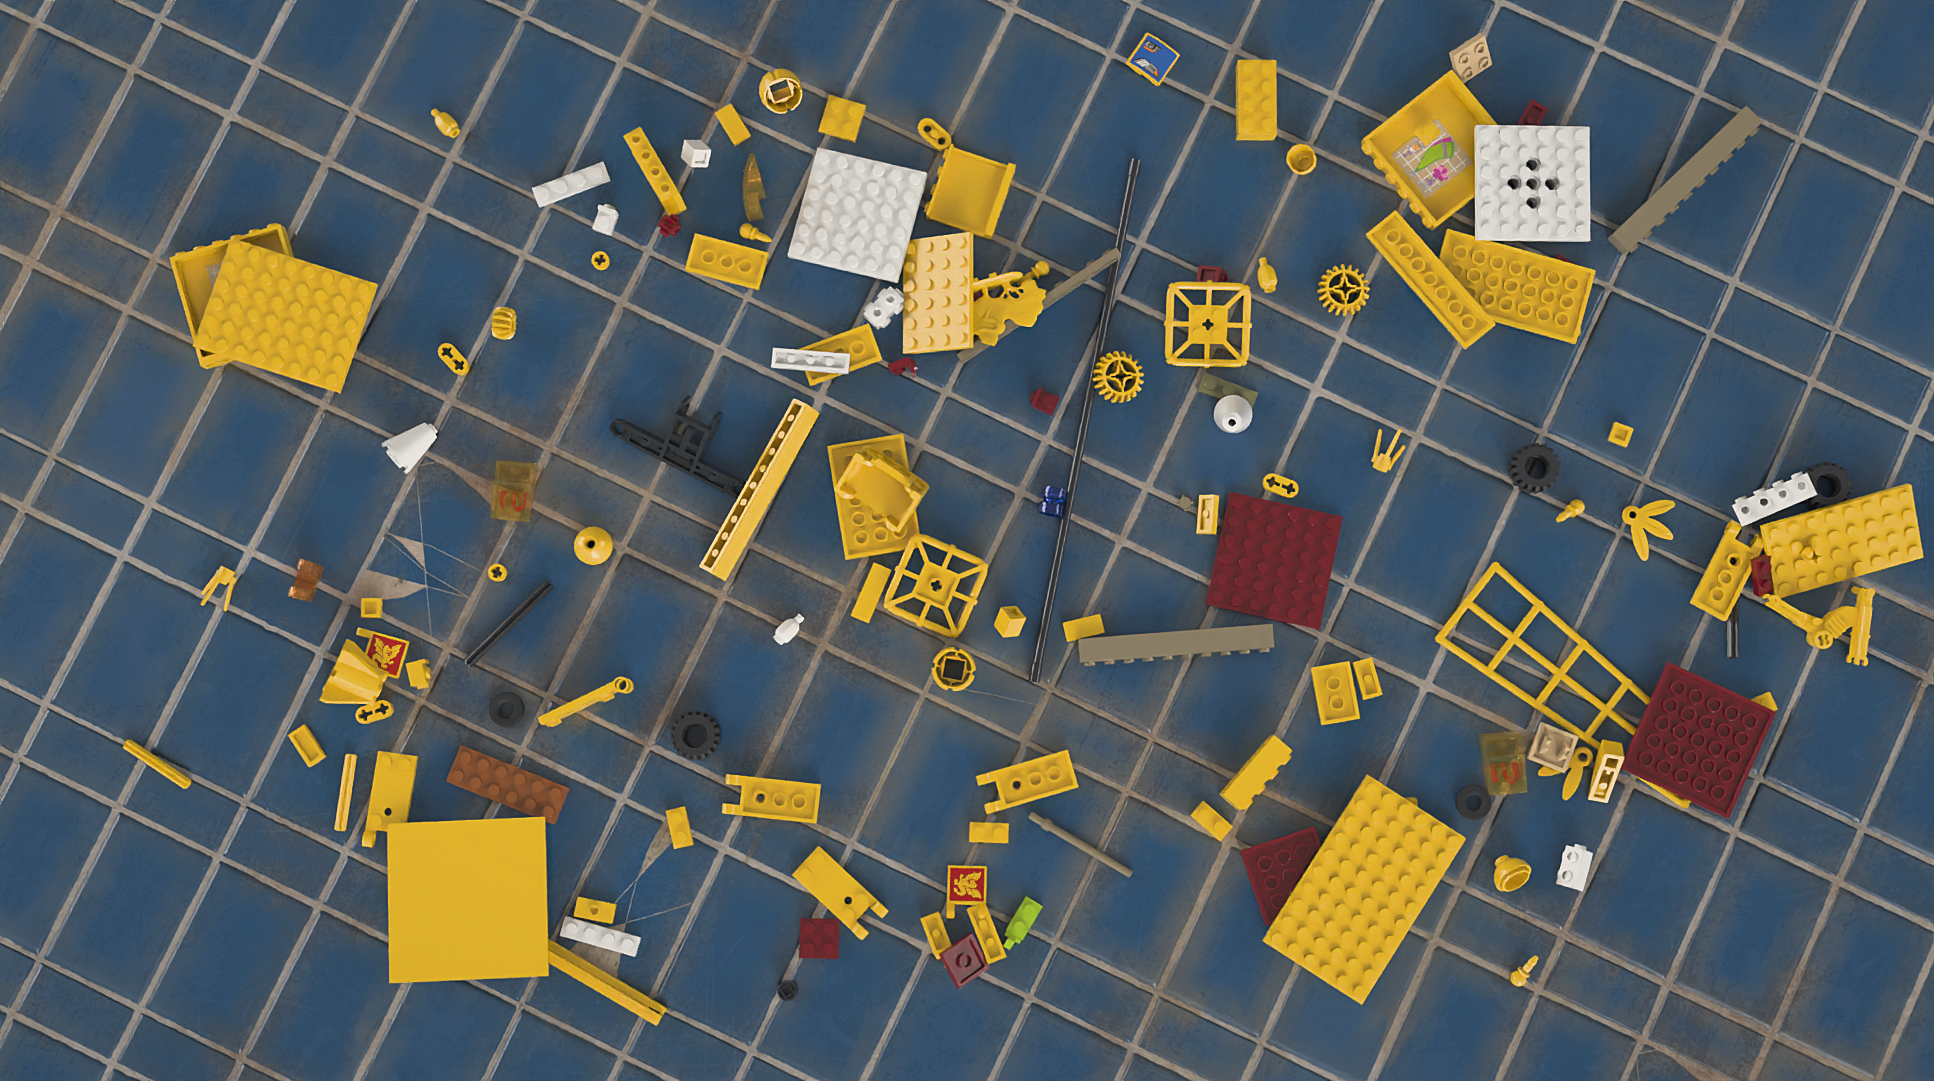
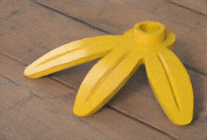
(1643, 521)
(1574, 776)

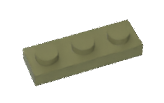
(1221, 388)

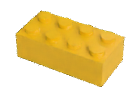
(1256, 100)
(1256, 772)

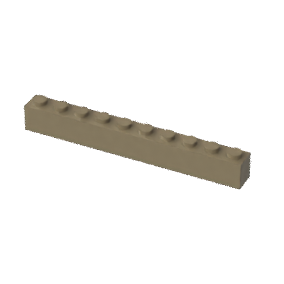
(1684, 180)
(1176, 643)

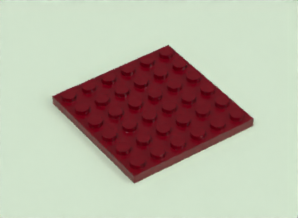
(1274, 560)
(1697, 740)

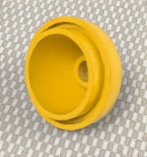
(601, 550)
(1510, 873)

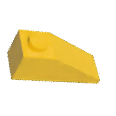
(1605, 770)

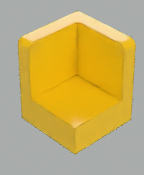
(1009, 621)

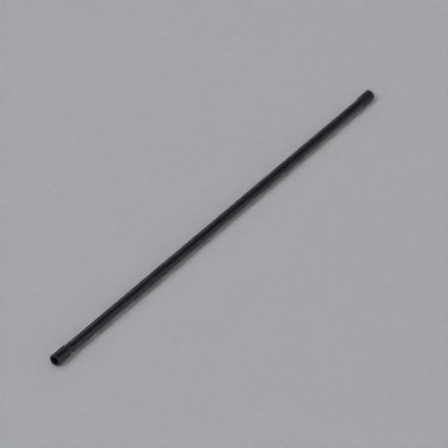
(1036, 666)

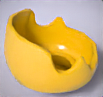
(1301, 159)

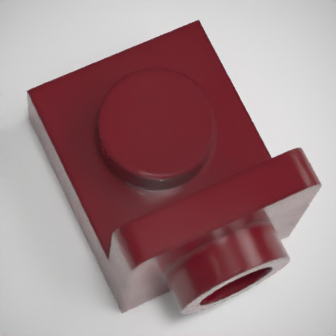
(1212, 273)
(899, 367)
(1044, 401)

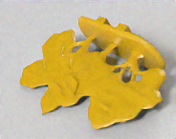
(992, 312)

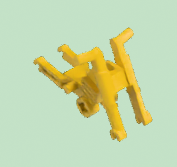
(1833, 623)

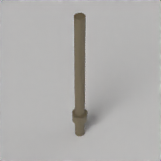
(1047, 824)

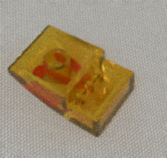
(752, 190)
(513, 490)
(1503, 762)

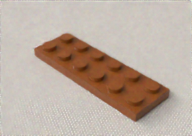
(507, 784)

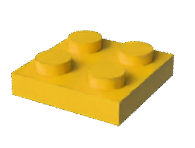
(842, 118)

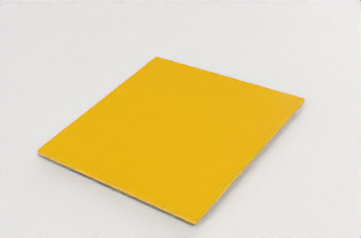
(467, 900)

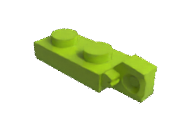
(1021, 922)

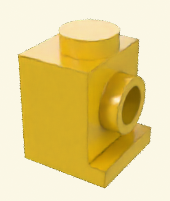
(419, 673)

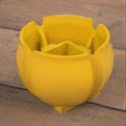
(782, 99)
(957, 655)

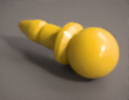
(753, 233)
(1041, 269)
(1574, 508)
(1519, 977)

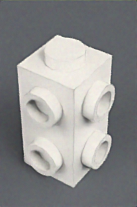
(887, 304)
(1574, 867)

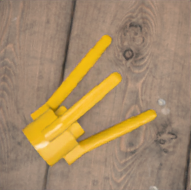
(1383, 461)
(223, 576)

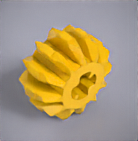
(504, 323)

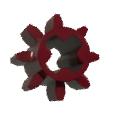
(669, 225)

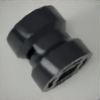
(789, 988)

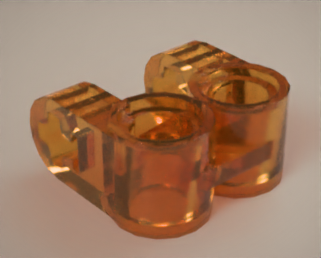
(307, 580)

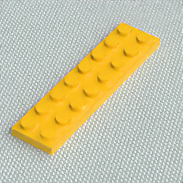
(1430, 280)

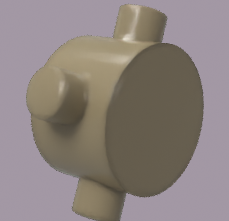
(1184, 502)

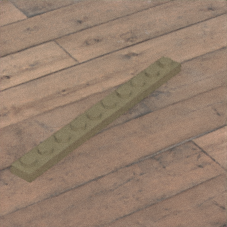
(1061, 289)

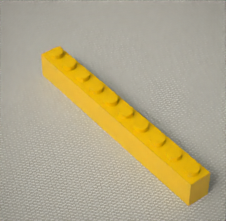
(759, 489)

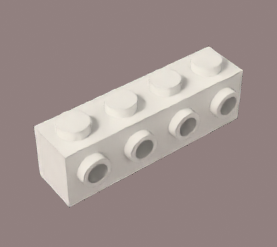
(1775, 499)

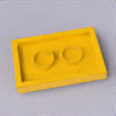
(1335, 693)

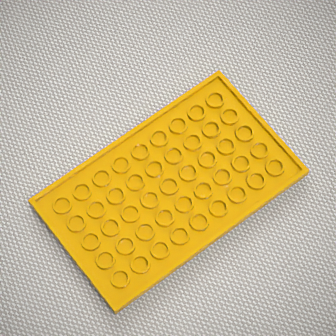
(1364, 889)

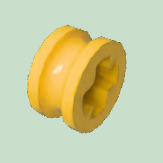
(597, 255)
(502, 569)

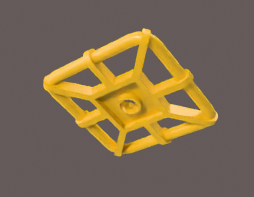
(1197, 316)
(941, 597)

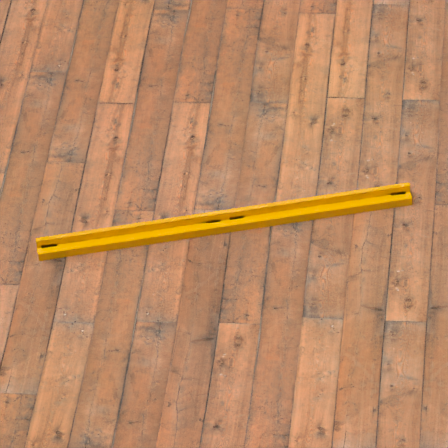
(604, 983)

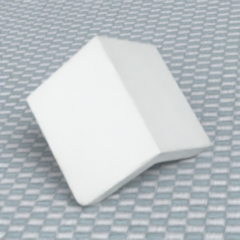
(695, 153)

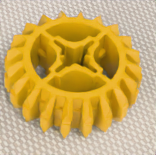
(1351, 289)
(1118, 385)

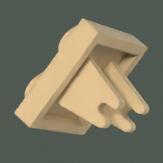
(1471, 58)
(1552, 747)

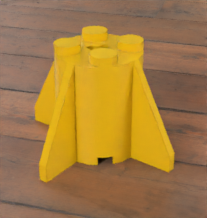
(353, 678)

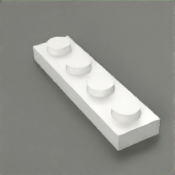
(571, 184)
(810, 361)
(600, 936)

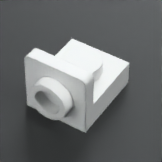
(605, 219)

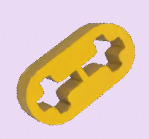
(456, 356)
(1278, 489)
(375, 716)

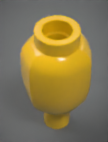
(445, 123)
(1266, 276)

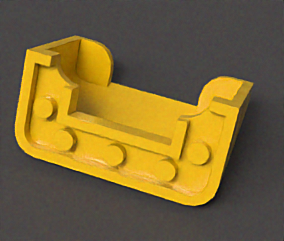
(882, 486)

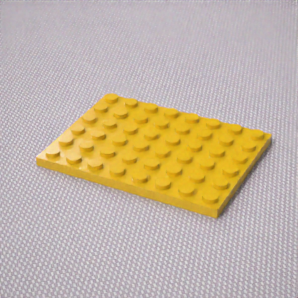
(285, 315)

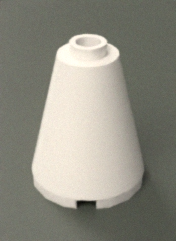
(1233, 414)
(410, 445)

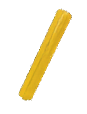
(157, 764)
(345, 792)

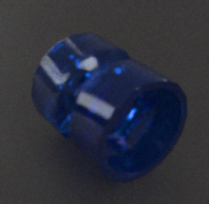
(1052, 501)

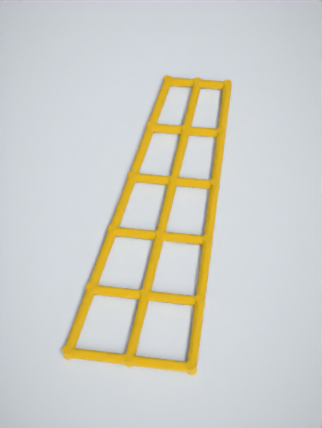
(1559, 673)

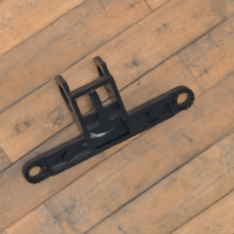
(680, 450)

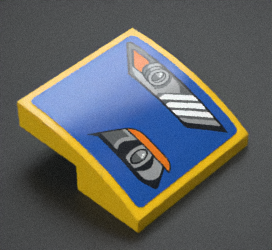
(1152, 59)

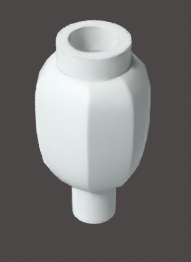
(788, 629)

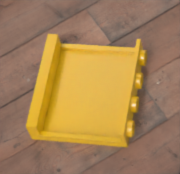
(655, 171)
(969, 192)

